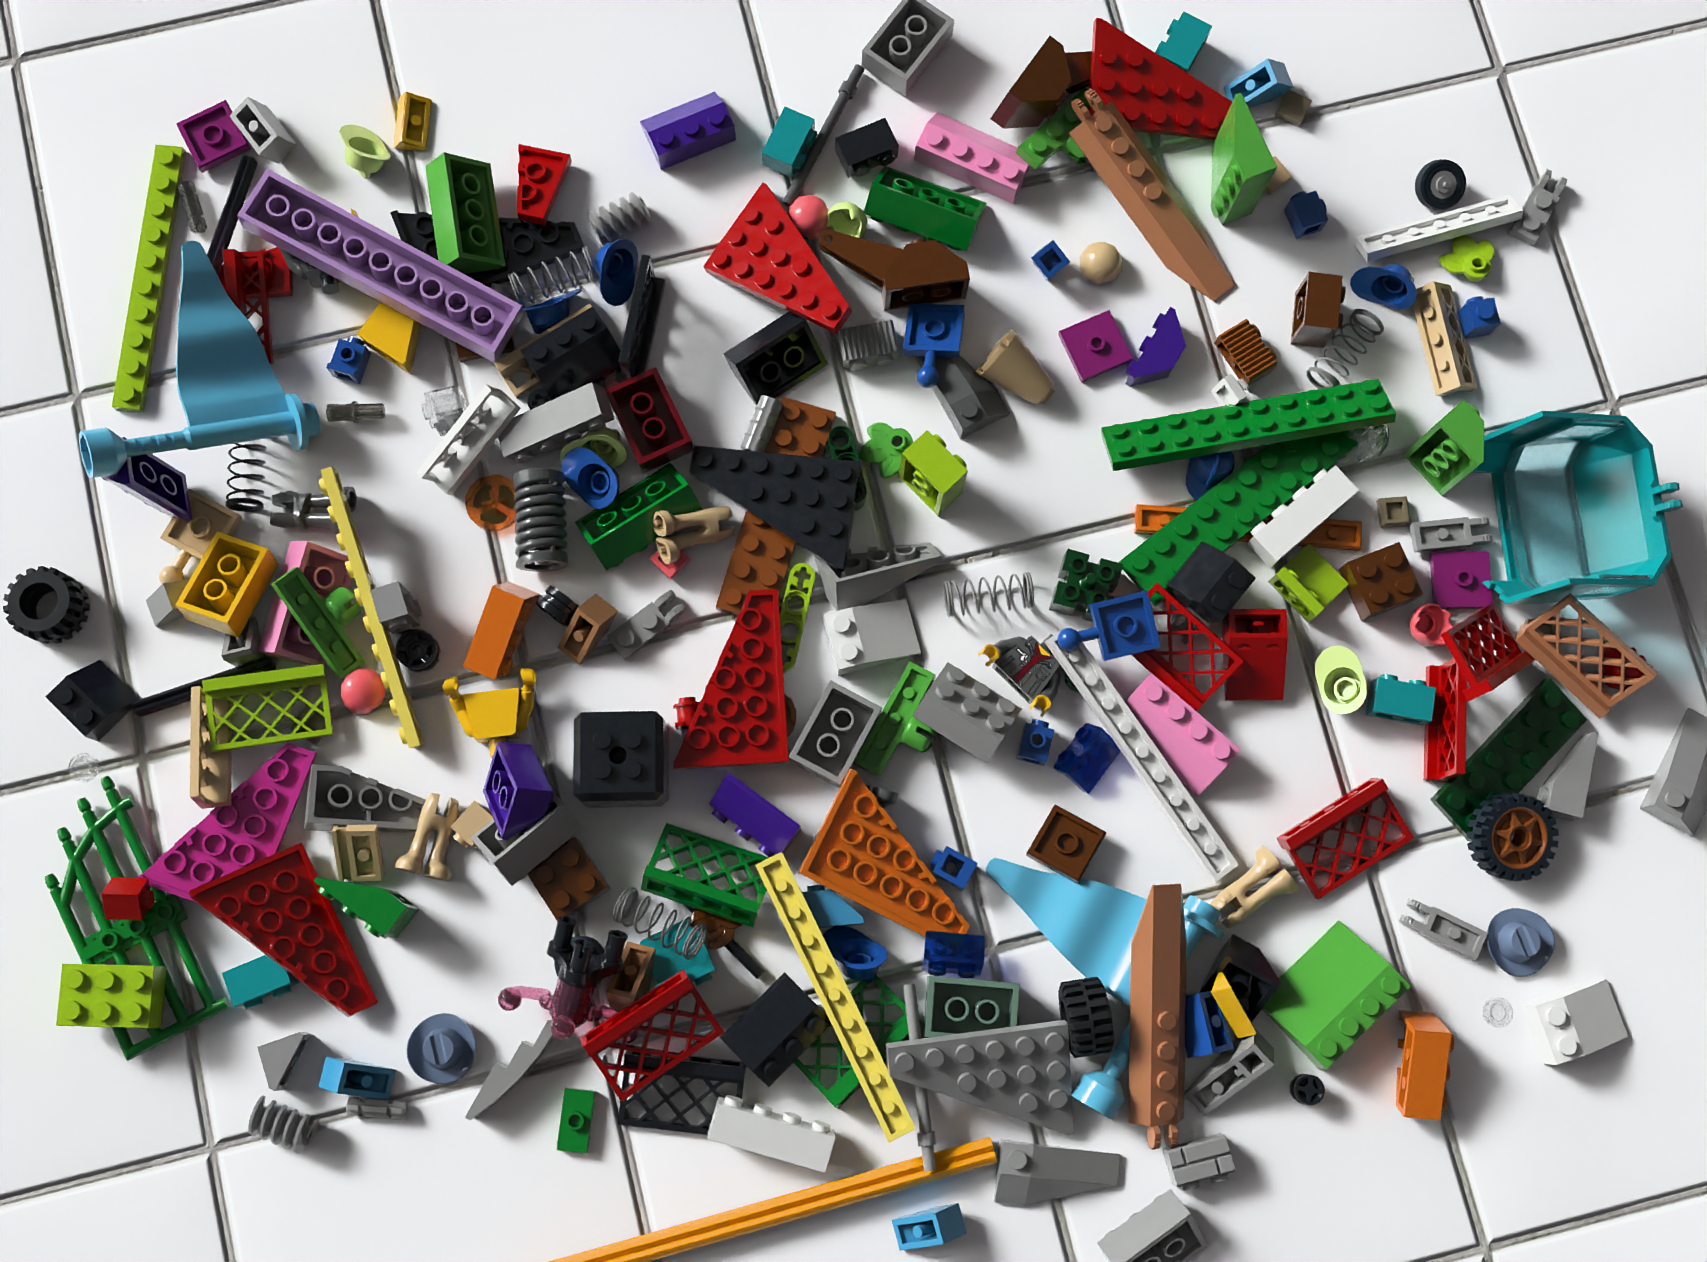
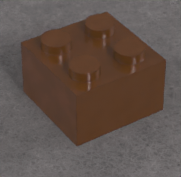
(1317, 309)
(1380, 581)
(568, 879)

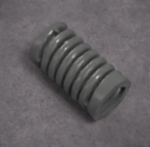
(541, 512)

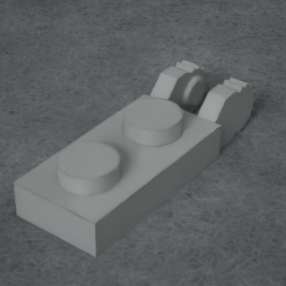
(1537, 209)
(1448, 534)
(644, 626)
(1446, 929)

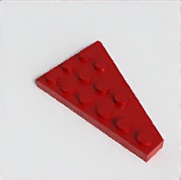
(1150, 89)
(776, 264)
(292, 923)

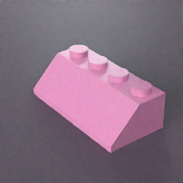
(972, 157)
(282, 632)
(1181, 734)

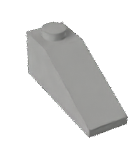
(1568, 784)
(1231, 1072)

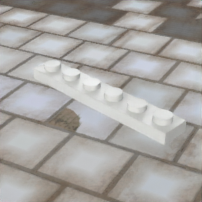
(1438, 228)

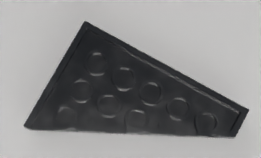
(797, 495)

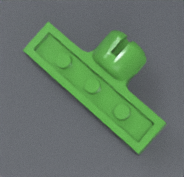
(1054, 137)
(322, 619)
(897, 722)

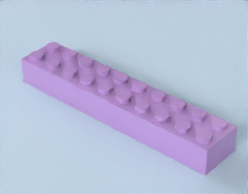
(380, 265)

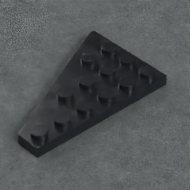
(523, 243)

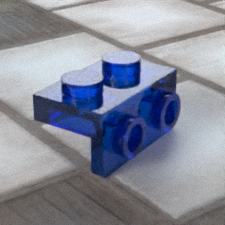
(1087, 757)
(953, 954)

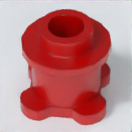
(685, 711)

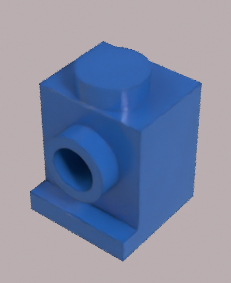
(1049, 260)
(353, 367)
(1028, 750)
(964, 867)

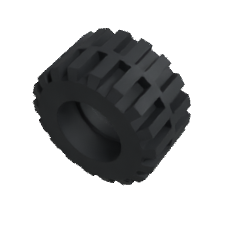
(30, 589)
(1088, 1016)

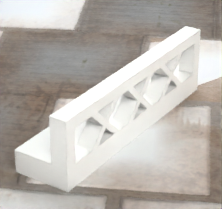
(470, 440)

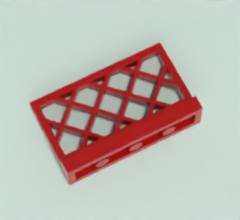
(1496, 667)
(1167, 673)
(1447, 732)
(1337, 813)
(634, 1017)

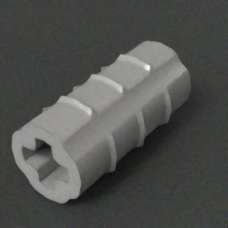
(762, 424)

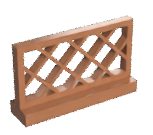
(1564, 665)

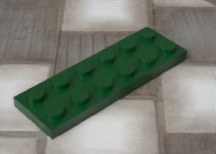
(1511, 753)

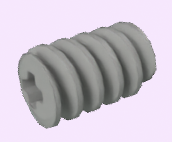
(619, 217)
(281, 1126)

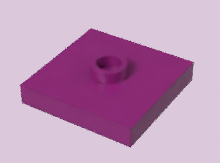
(213, 136)
(1095, 346)
(1459, 579)

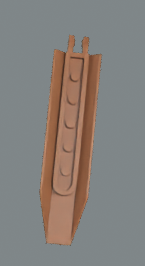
(1148, 197)
(1158, 1016)

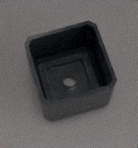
(638, 780)

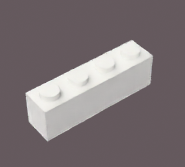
(1302, 516)
(771, 1133)

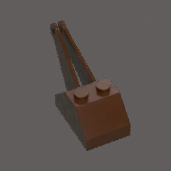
(1044, 86)
(916, 274)

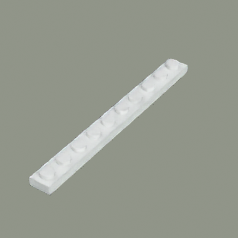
(1145, 759)

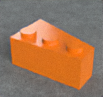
(500, 629)
(1423, 1065)

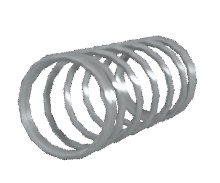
(590, 269)
(1333, 380)
(1027, 593)
(702, 935)

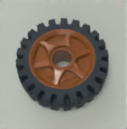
(1531, 842)

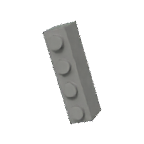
(556, 422)

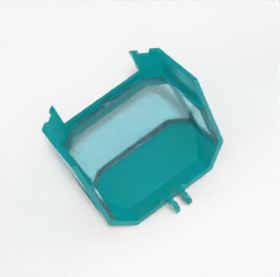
(1576, 507)

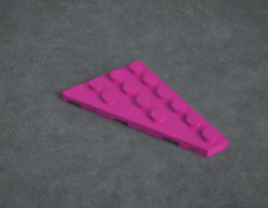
(238, 832)

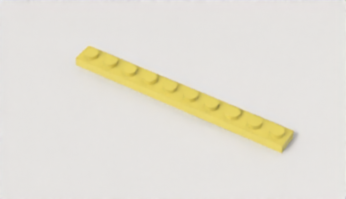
(358, 569)
(835, 997)

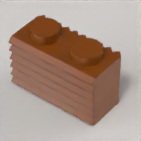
(1246, 352)

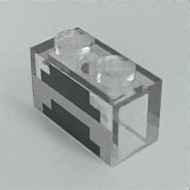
(444, 408)

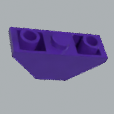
(1159, 352)

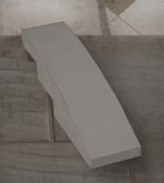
(506, 1077)

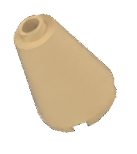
(1017, 370)

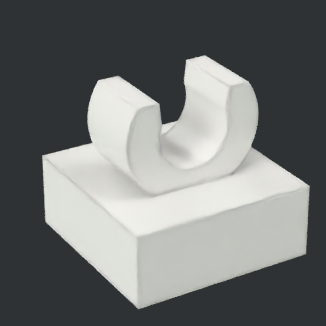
(1230, 391)

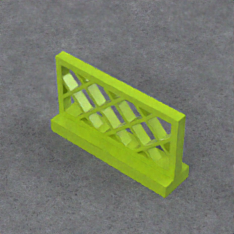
(261, 683)

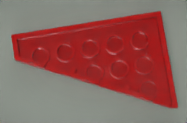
(744, 703)

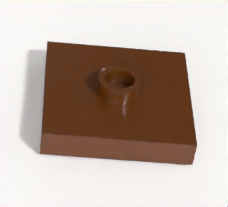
(1066, 844)

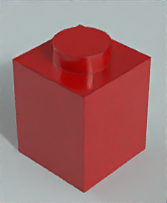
(127, 898)

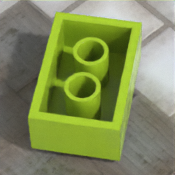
(933, 472)
(111, 995)

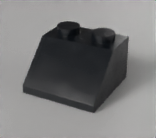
(1210, 582)
(93, 699)

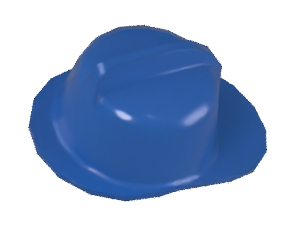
(617, 270)
(1386, 286)
(549, 312)
(1207, 472)
(591, 477)
(855, 953)

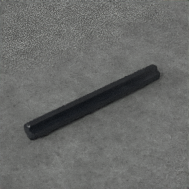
(230, 211)
(183, 693)

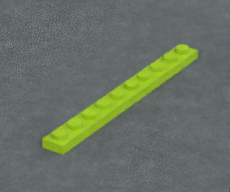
(149, 279)

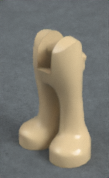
(709, 531)
(429, 821)
(1235, 893)

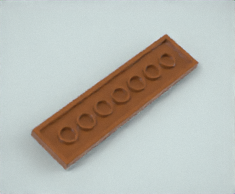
(761, 551)

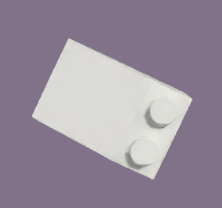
(871, 635)
(1575, 1022)

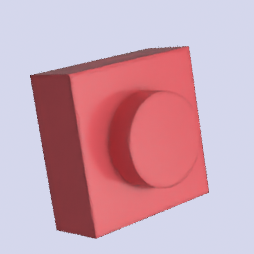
(670, 570)

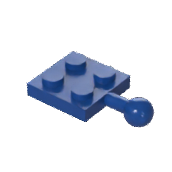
(933, 333)
(1120, 626)

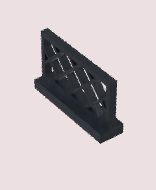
(641, 322)
(691, 1068)

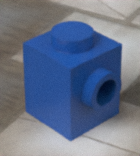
(1306, 213)
(1479, 317)

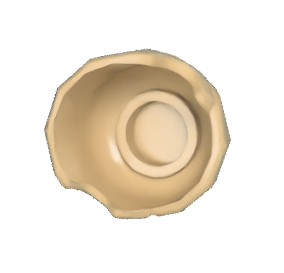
(1101, 262)

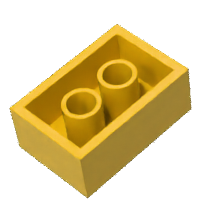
(227, 584)

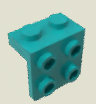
(668, 963)

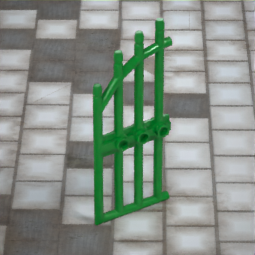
(124, 934)

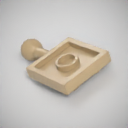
(197, 534)

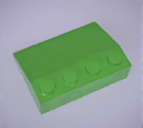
(1239, 165)
(1333, 995)

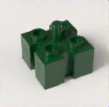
(1084, 583)

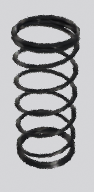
(233, 502)

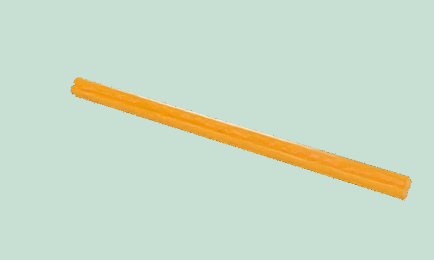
(791, 1206)

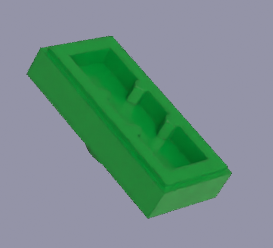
(576, 1120)

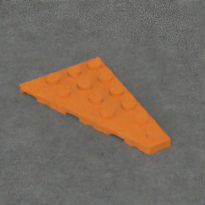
(874, 865)

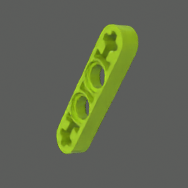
(796, 617)

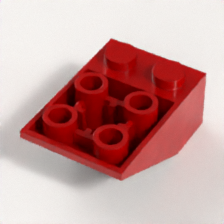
(1261, 641)

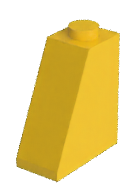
(391, 336)

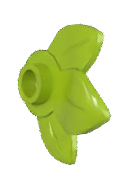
(1466, 256)

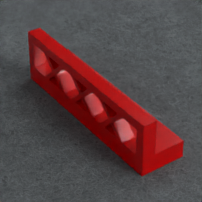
(237, 287)

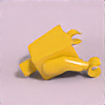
(496, 713)

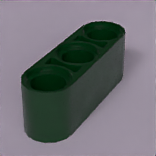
(847, 452)

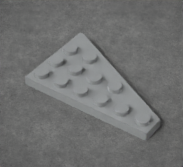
(1005, 1069)

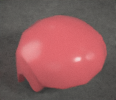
(809, 216)
(1429, 623)
(362, 691)

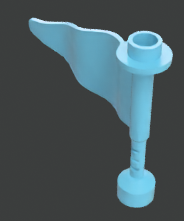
(220, 381)
(1094, 932)

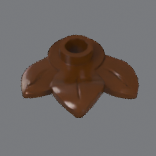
(720, 929)

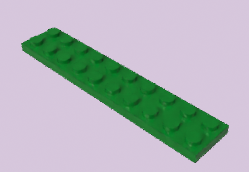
(1247, 424)
(1234, 506)

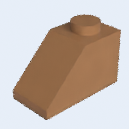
(587, 628)
(634, 976)

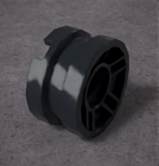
(557, 605)
(406, 653)

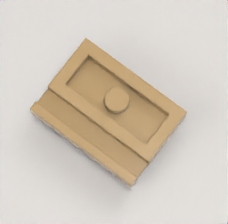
(358, 852)

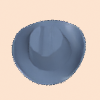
(1520, 941)
(441, 1048)

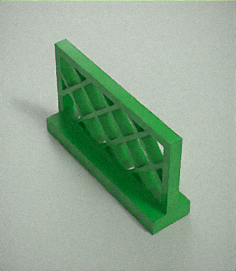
(696, 893)
(849, 1083)

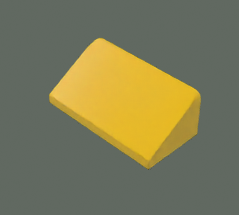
(412, 122)
(1231, 1007)

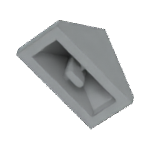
(163, 602)
(245, 648)
(281, 1058)

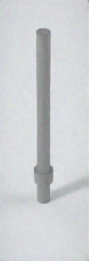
(926, 1137)

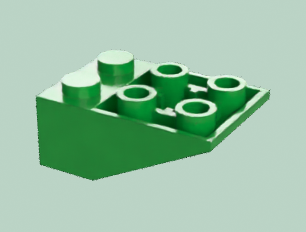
(382, 909)

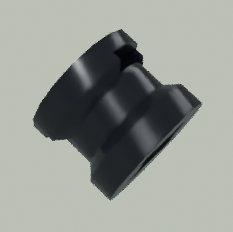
(1313, 1089)

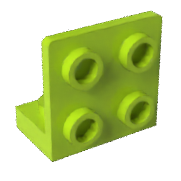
(1308, 583)

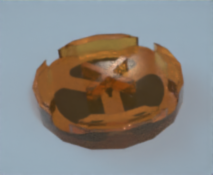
(491, 502)

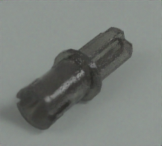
(354, 412)

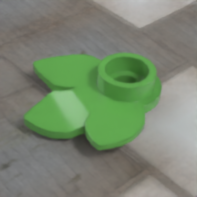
(882, 450)

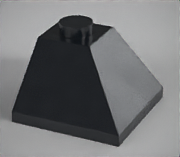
(1247, 974)

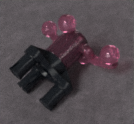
(576, 981)

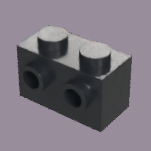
(866, 148)

